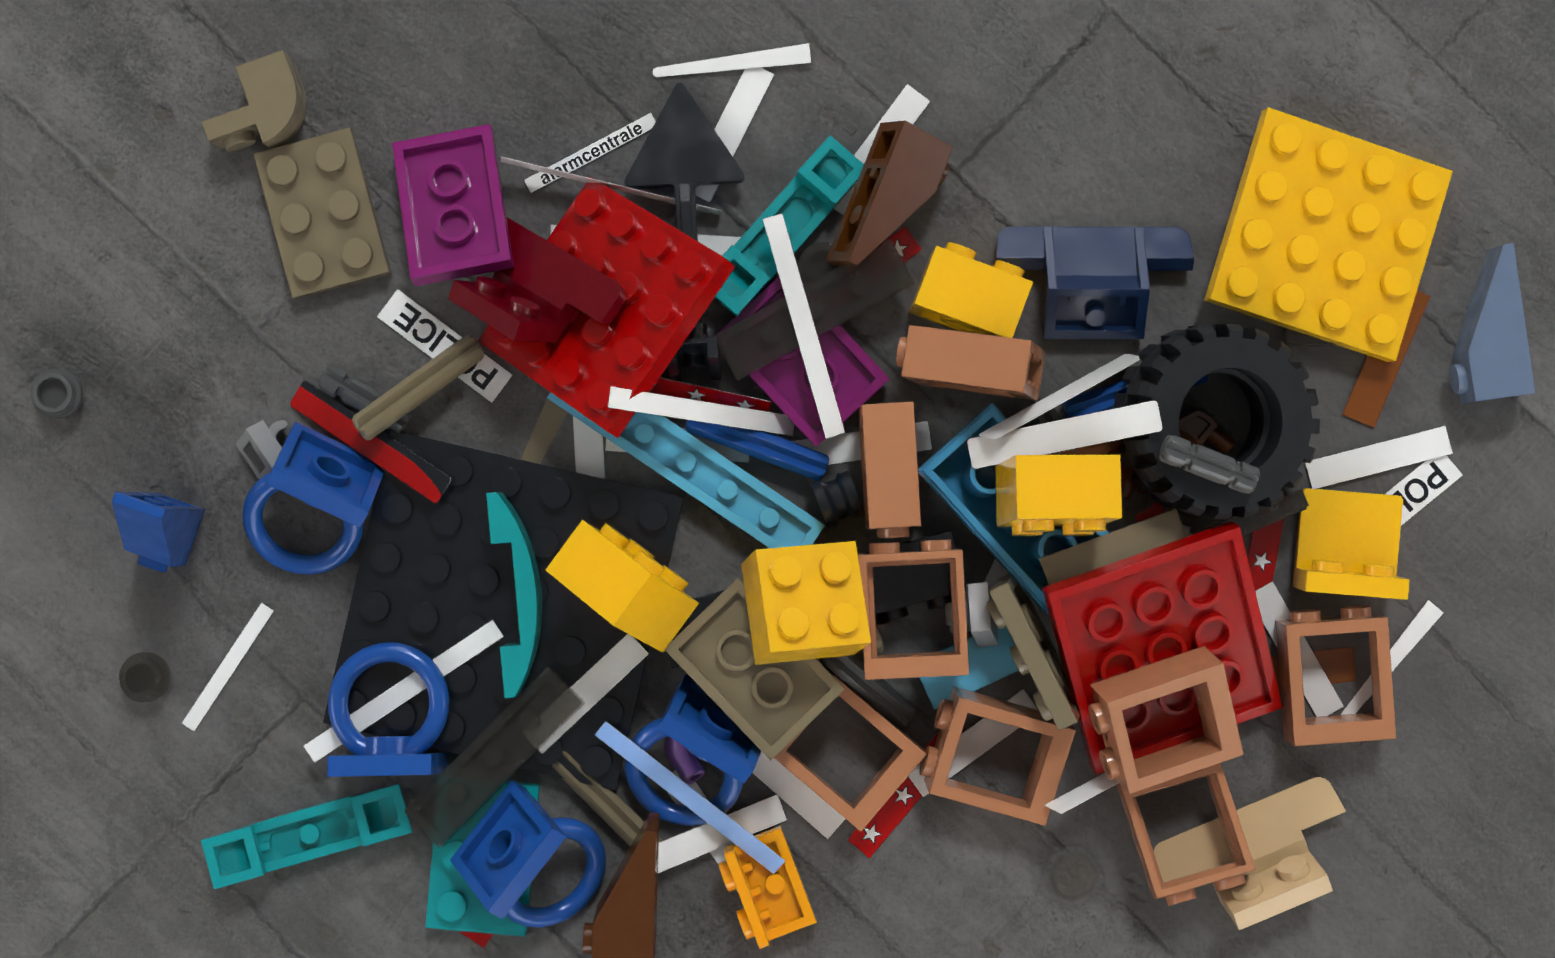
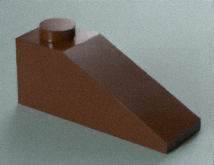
(894, 182)
(628, 908)

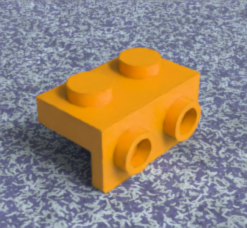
(771, 901)

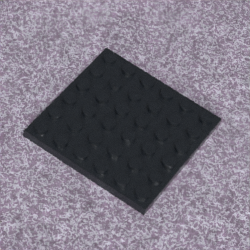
(438, 579)

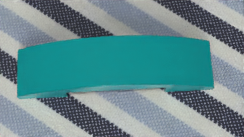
(804, 206)
(518, 658)
(306, 835)

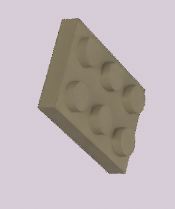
(322, 213)
(1033, 650)
(764, 699)

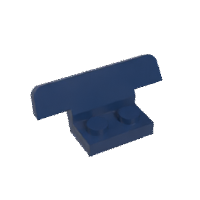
(1096, 274)

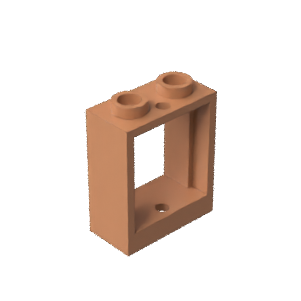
(971, 362)
(889, 468)
(916, 664)
(1215, 707)
(1335, 728)
(1044, 772)
(881, 785)
(1223, 876)

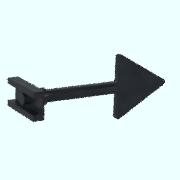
(683, 155)

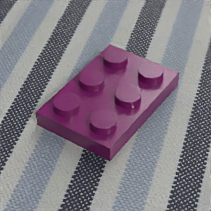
(452, 205)
(786, 381)

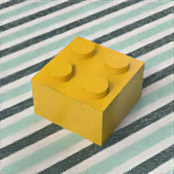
(971, 293)
(1058, 491)
(623, 584)
(805, 602)

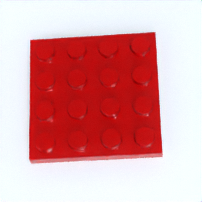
(667, 291)
(1155, 609)

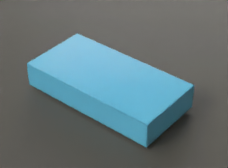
(985, 667)

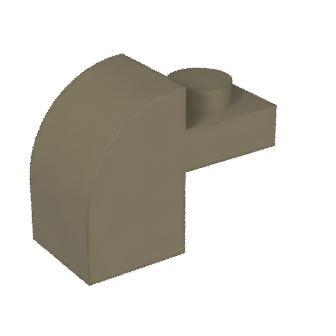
(274, 107)

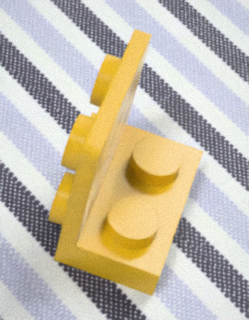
(1349, 544)

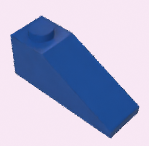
(156, 528)

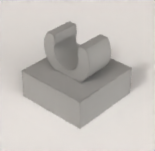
(260, 446)
(977, 615)

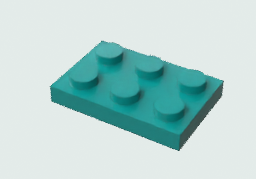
(452, 901)

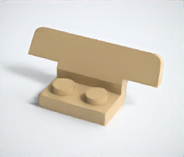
(1273, 830)

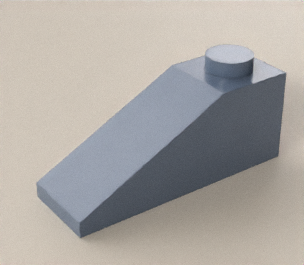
(1493, 342)

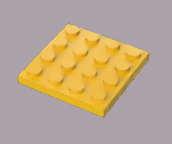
(1328, 235)

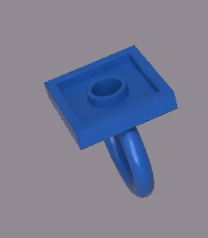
(324, 477)
(707, 734)
(388, 753)
(514, 846)

